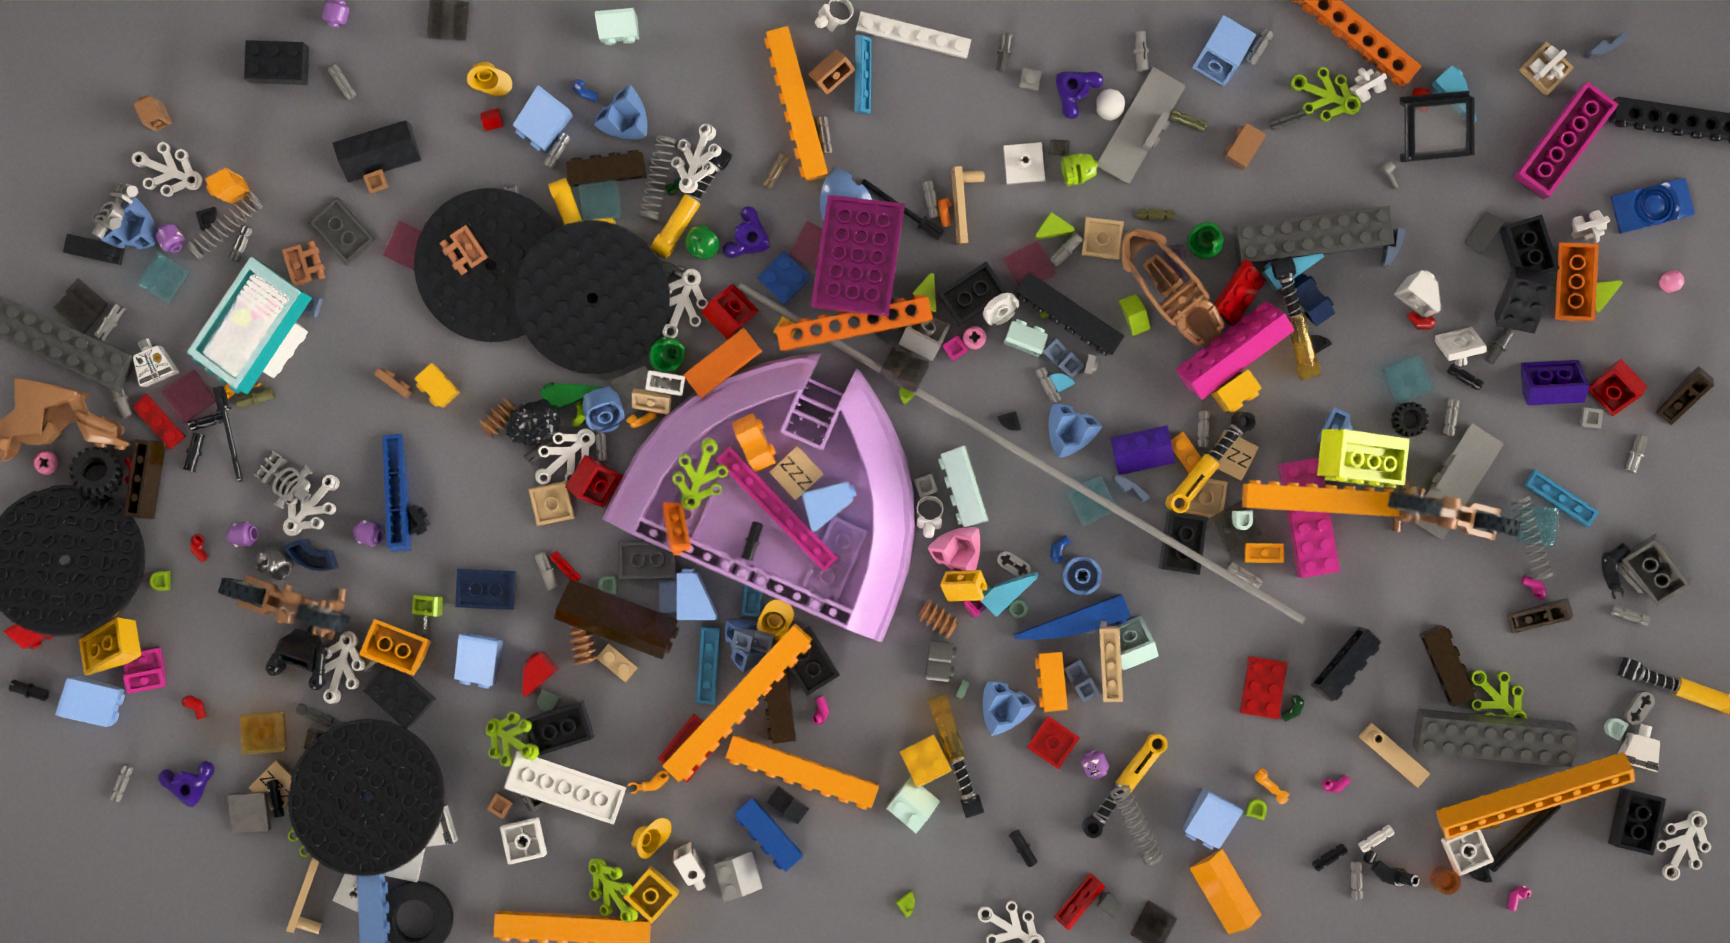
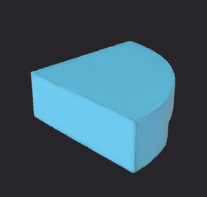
(1061, 381)

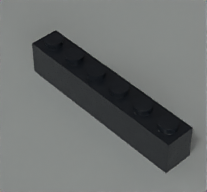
(1069, 314)

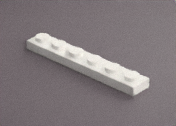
(913, 35)

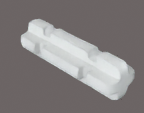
(1376, 838)

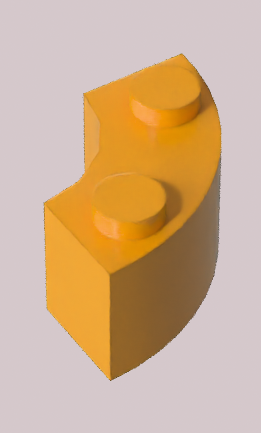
(754, 442)

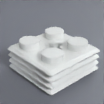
(516, 850)
(1478, 855)

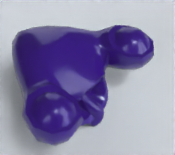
(1074, 87)
(750, 236)
(186, 785)

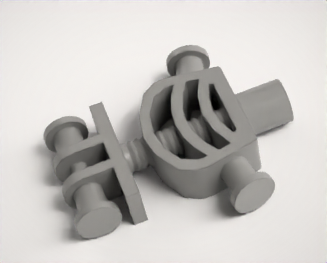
(111, 213)
(284, 486)

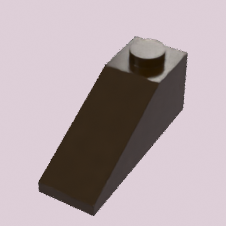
(1686, 395)
(1540, 615)

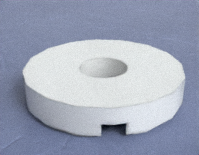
(1000, 309)

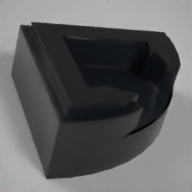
(206, 217)
(1319, 343)
(1010, 421)
(1481, 874)

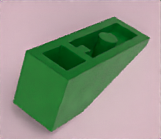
(565, 394)

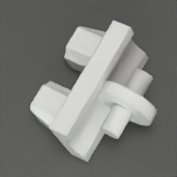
(1554, 57)
(1367, 80)
(1592, 229)

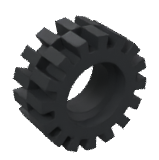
(1420, 414)

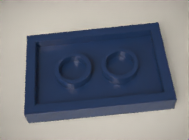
(485, 589)

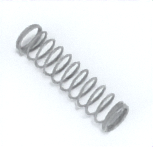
(663, 140)
(256, 203)
(1548, 573)
(1150, 855)

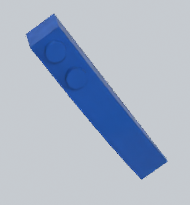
(396, 494)
(1080, 621)

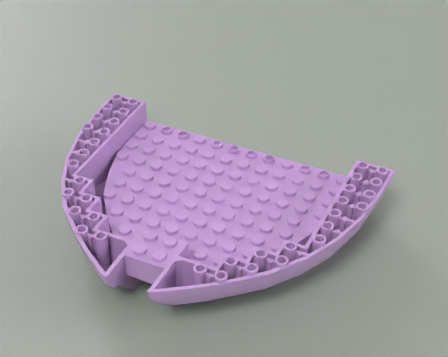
(844, 437)

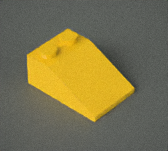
(110, 646)

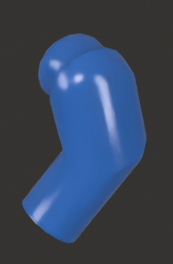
(583, 92)
(1057, 548)

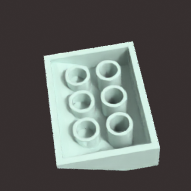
(963, 487)

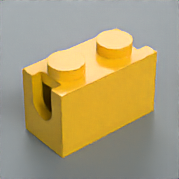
(436, 385)
(963, 585)

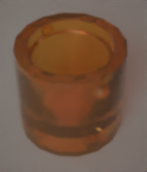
(1445, 880)

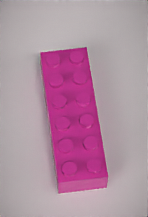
(1565, 140)
(1234, 350)
(1309, 531)

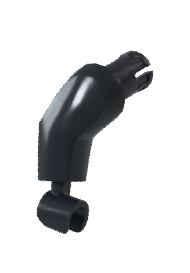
(1609, 568)
(1388, 875)

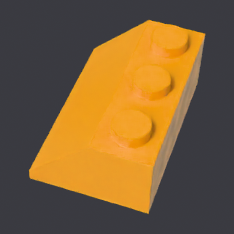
(395, 647)

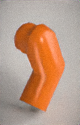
(943, 206)

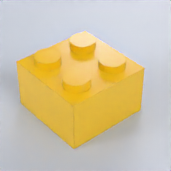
(1236, 390)
(925, 761)
(652, 894)

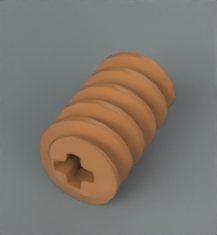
(497, 418)
(937, 618)
(582, 645)

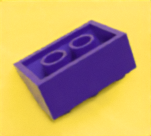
(1553, 382)
(1142, 450)

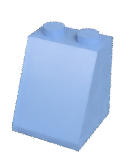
(1224, 51)
(542, 119)
(827, 503)
(693, 597)
(478, 659)
(90, 701)
(1211, 819)

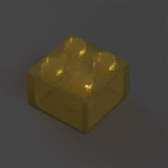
(263, 732)

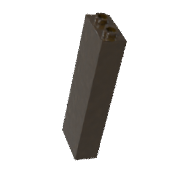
(616, 619)

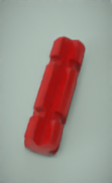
(564, 566)

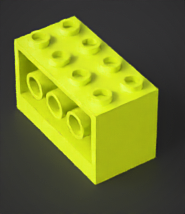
(1363, 458)

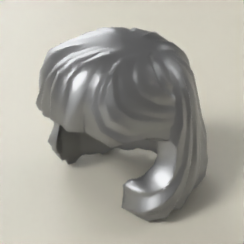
(275, 562)

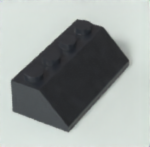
(376, 150)
(1346, 664)

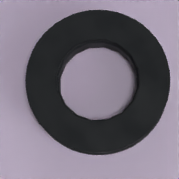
(430, 896)

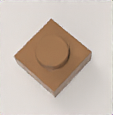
(376, 181)
(500, 805)

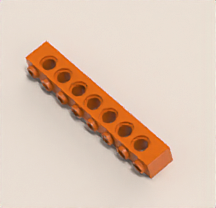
(1378, 41)
(785, 330)

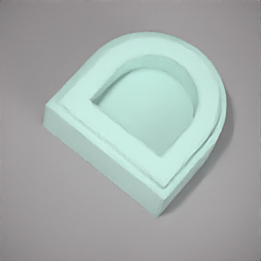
(1242, 519)
(1615, 728)

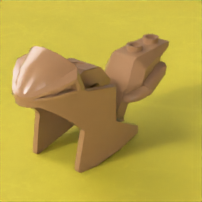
(1194, 316)
(45, 411)

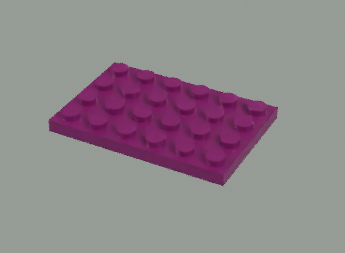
(858, 255)

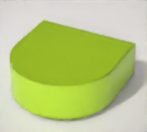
(160, 580)
(1257, 809)

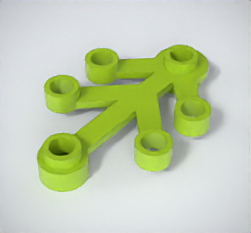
(1328, 95)
(699, 478)
(1500, 700)
(495, 729)
(599, 870)

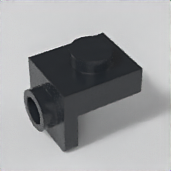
(419, 515)

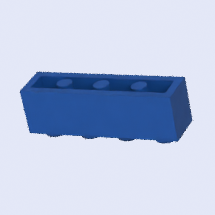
(768, 833)

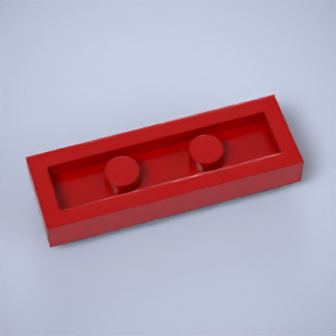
(158, 421)
(1079, 901)

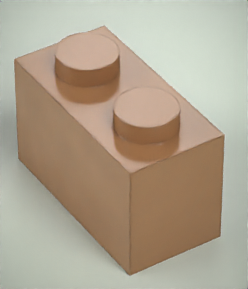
(831, 71)
(152, 113)
(1244, 146)

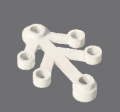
(170, 171)
(689, 180)
(683, 300)
(566, 453)
(309, 508)
(341, 664)
(1685, 843)
(1014, 929)

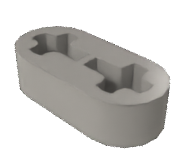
(1016, 560)
(1635, 705)

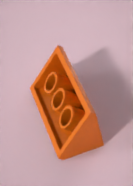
(1576, 282)
(722, 363)

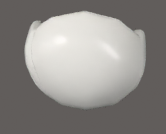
(1110, 104)

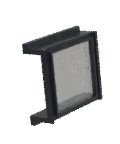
(1438, 126)

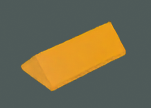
(1225, 892)

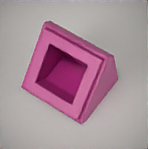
(974, 607)

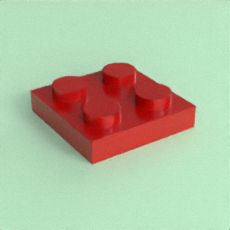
(1053, 742)

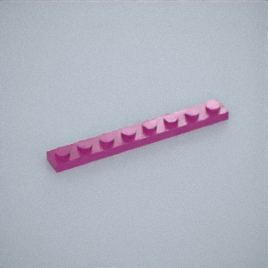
(777, 509)

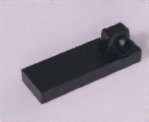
(93, 249)

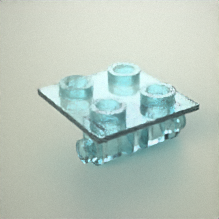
(163, 277)
(1547, 524)

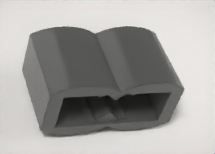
(939, 661)

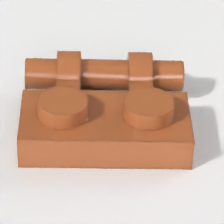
(468, 246)
(297, 264)

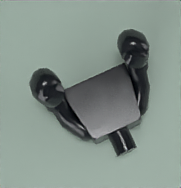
(303, 651)

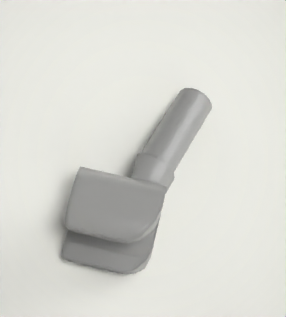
(1387, 169)

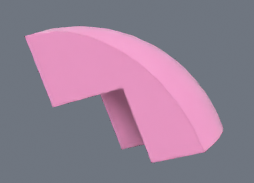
(957, 549)

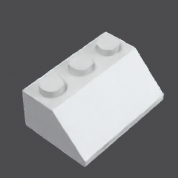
(1420, 293)
(286, 350)

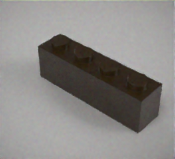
(608, 168)
(144, 479)
(1447, 665)
(780, 711)

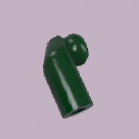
(1295, 710)

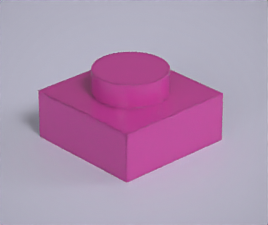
(955, 348)

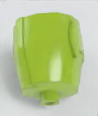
(1078, 168)

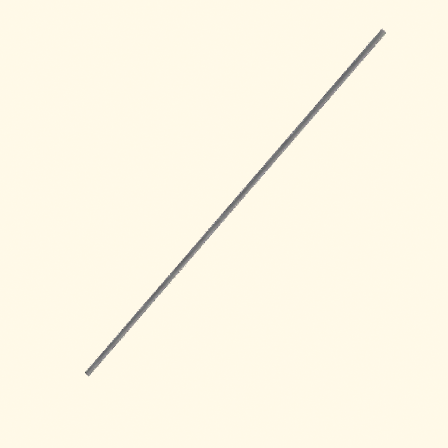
(1042, 465)

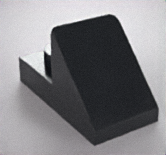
(787, 805)

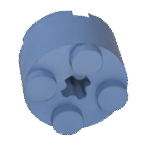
(603, 409)
(1092, 577)

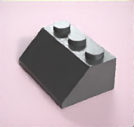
(1657, 570)

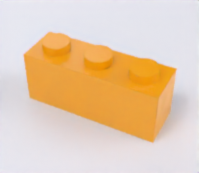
(227, 186)
(1051, 681)

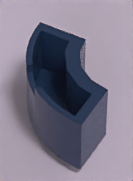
(1316, 305)
(310, 557)

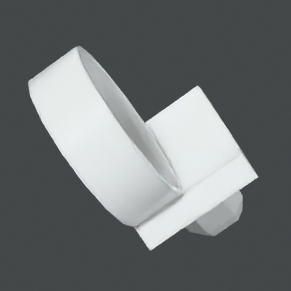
(827, 20)
(929, 525)

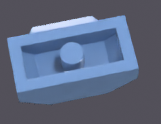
(1336, 420)

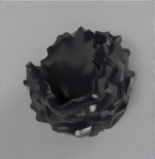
(533, 422)

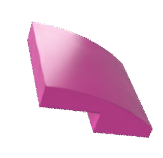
(145, 671)

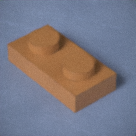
(388, 377)

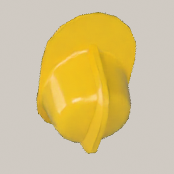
(489, 79)
(776, 618)
(650, 838)

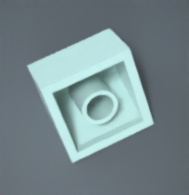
(617, 26)
(1026, 338)
(1136, 643)
(913, 805)

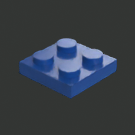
(784, 277)

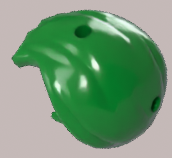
(1203, 243)
(707, 247)
(664, 355)

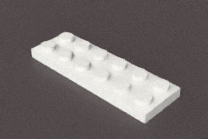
(565, 788)

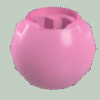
(1671, 281)
(969, 342)
(39, 462)

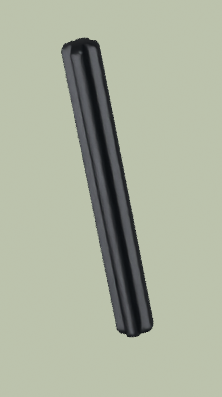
(1522, 837)

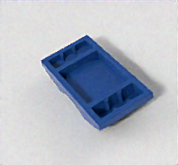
(1652, 205)

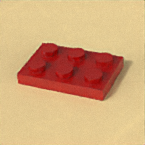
(1239, 292)
(1263, 687)
(685, 732)

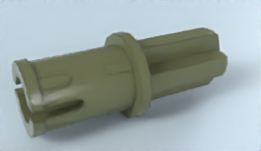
(255, 397)

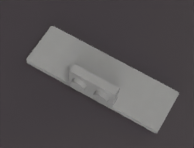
(1141, 125)
(1463, 471)

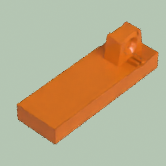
(675, 527)

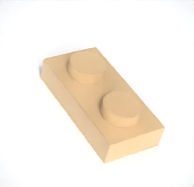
(651, 401)
(617, 662)

